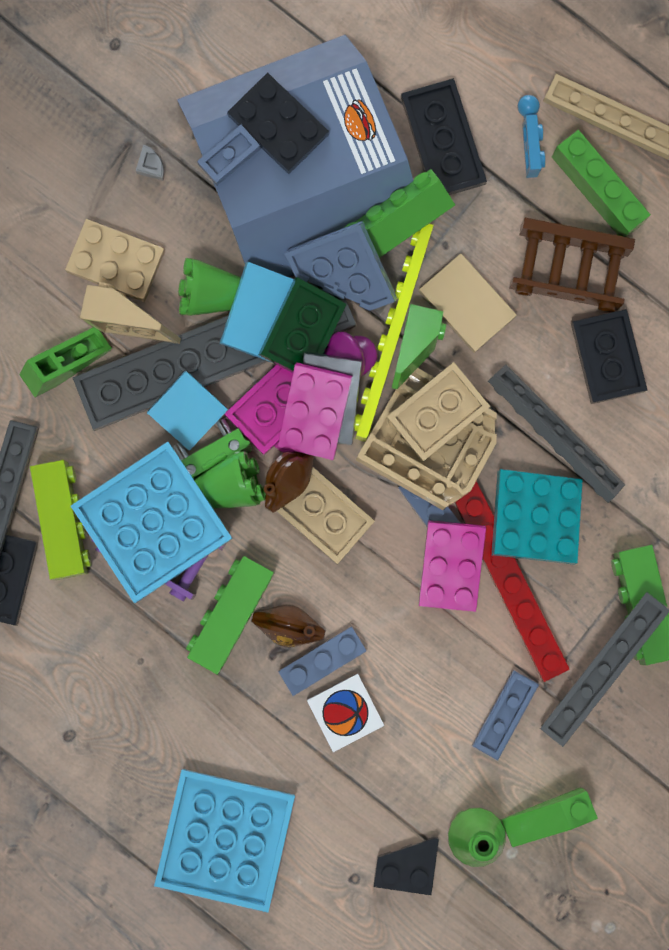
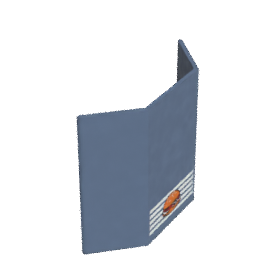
(334, 183)

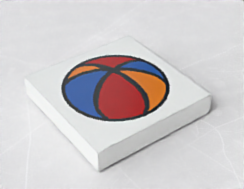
(345, 712)

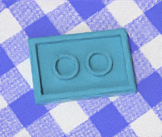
(254, 308)

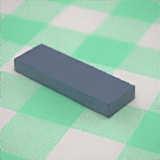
(505, 715)

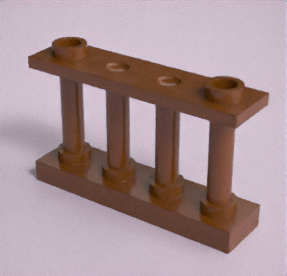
(589, 243)

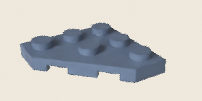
(344, 266)

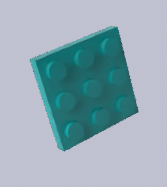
(537, 517)

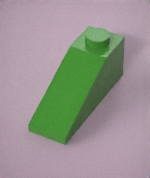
(419, 341)
(63, 361)
(550, 817)

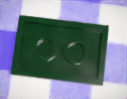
(301, 325)

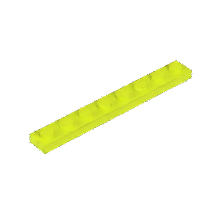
(388, 342)

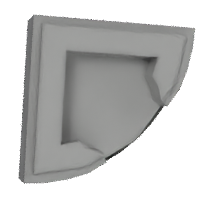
(150, 164)

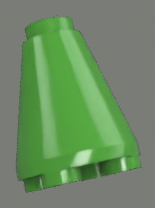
(206, 288)
(232, 483)
(469, 829)

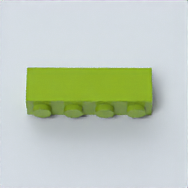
(58, 522)

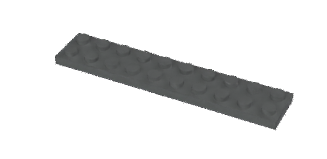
(141, 378)

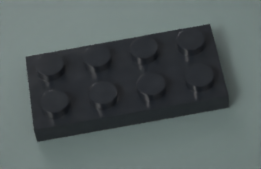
(444, 136)

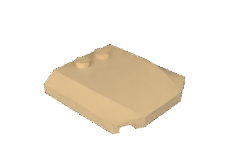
(444, 474)

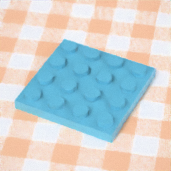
(151, 522)
(224, 840)

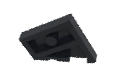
(408, 868)

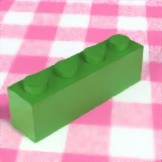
(600, 184)
(406, 212)
(639, 575)
(230, 614)

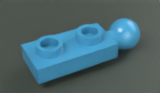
(532, 133)

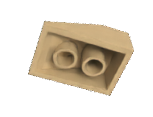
(116, 314)

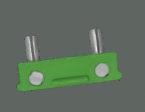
(215, 452)

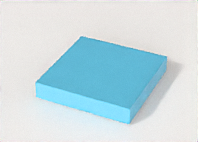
(187, 410)

